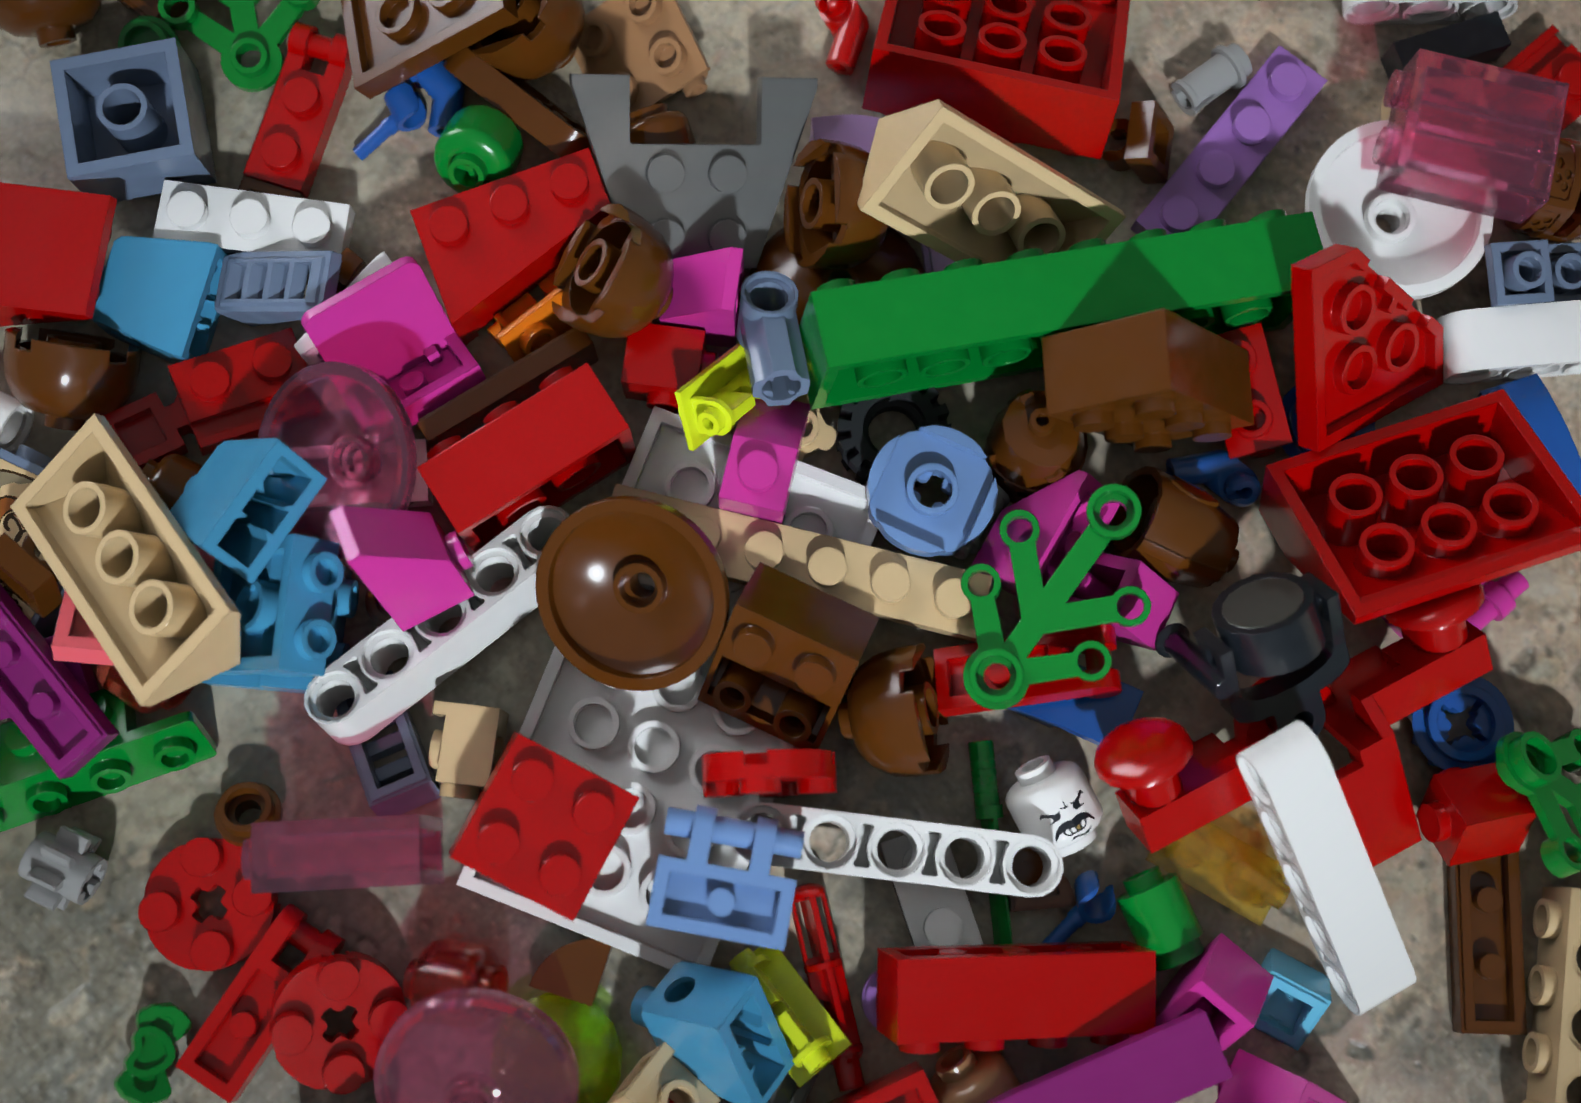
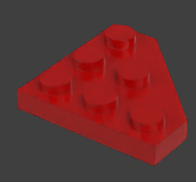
(1356, 346)

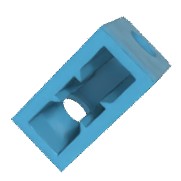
(161, 295)
(246, 502)
(718, 1029)

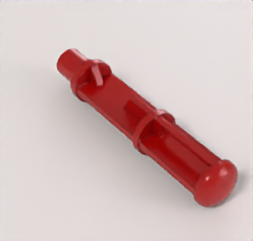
(828, 980)

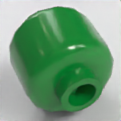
(477, 148)

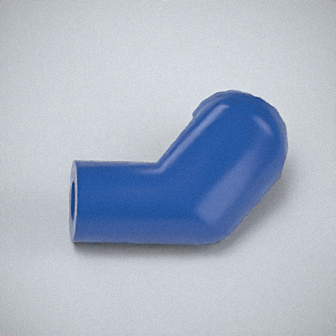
(446, 95)
(1223, 476)

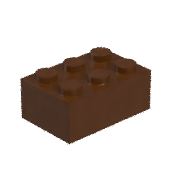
(1148, 381)

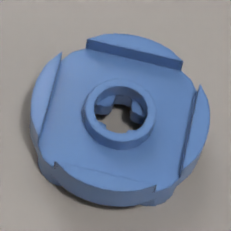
(965, 477)

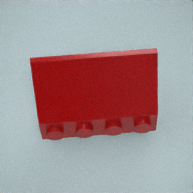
(1015, 66)
(1423, 507)

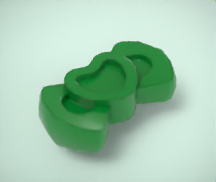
(152, 1053)

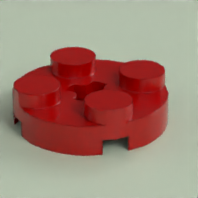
(769, 773)
(173, 907)
(298, 1029)

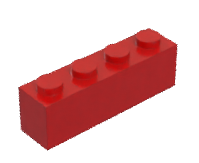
(1014, 994)

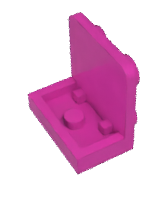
(399, 333)

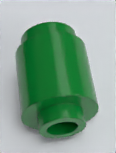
(1161, 917)

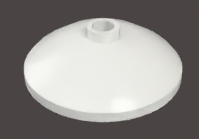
(1428, 241)

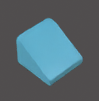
(1294, 999)

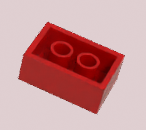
(529, 455)

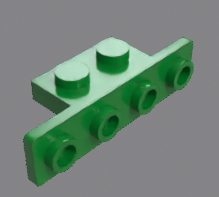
(136, 755)

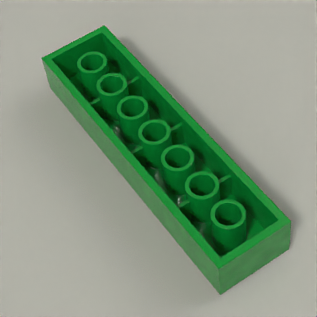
(992, 316)

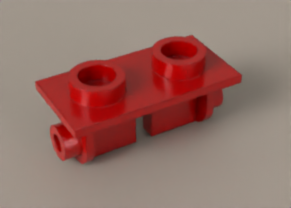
(1270, 420)

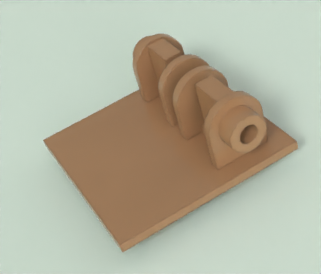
(646, 42)

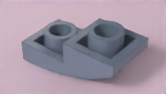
(1533, 272)

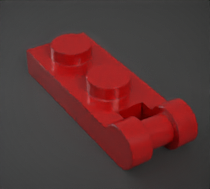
(301, 111)
(955, 700)
(237, 1032)

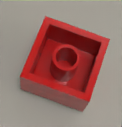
(543, 826)

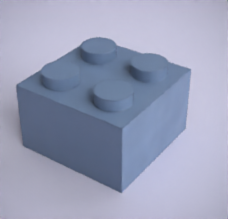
(132, 120)

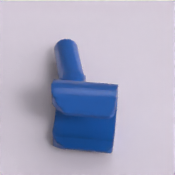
(406, 115)
(1089, 907)

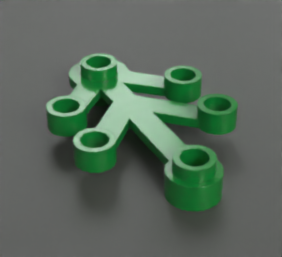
(246, 37)
(1047, 608)
(1534, 769)

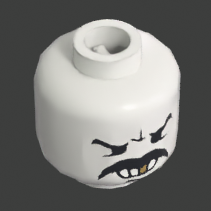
(1055, 803)

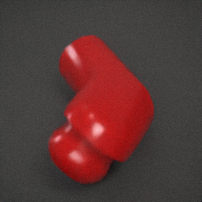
(849, 28)

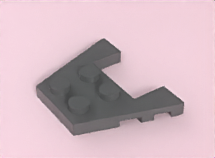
(697, 192)

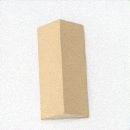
(973, 190)
(129, 567)

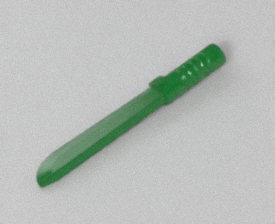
(988, 810)

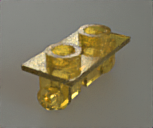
(1226, 871)

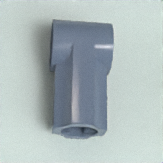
(772, 338)

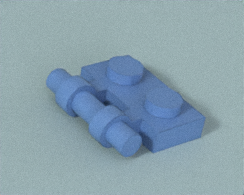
(721, 899)

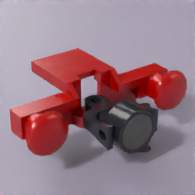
(1294, 640)

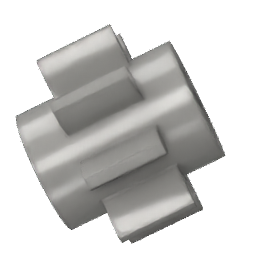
(62, 868)

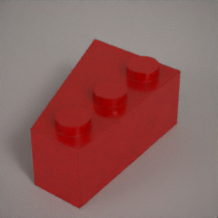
(506, 235)

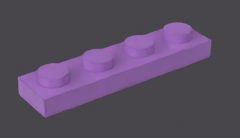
(1234, 145)

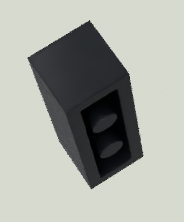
(1474, 39)

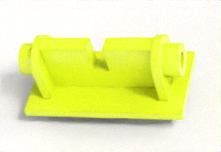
(715, 398)
(804, 1021)

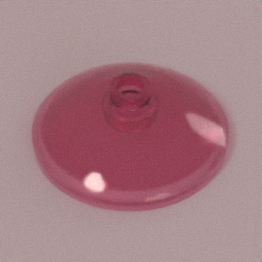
(350, 432)
(475, 1050)

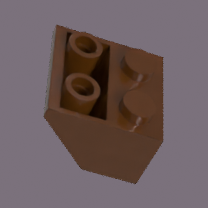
(787, 657)

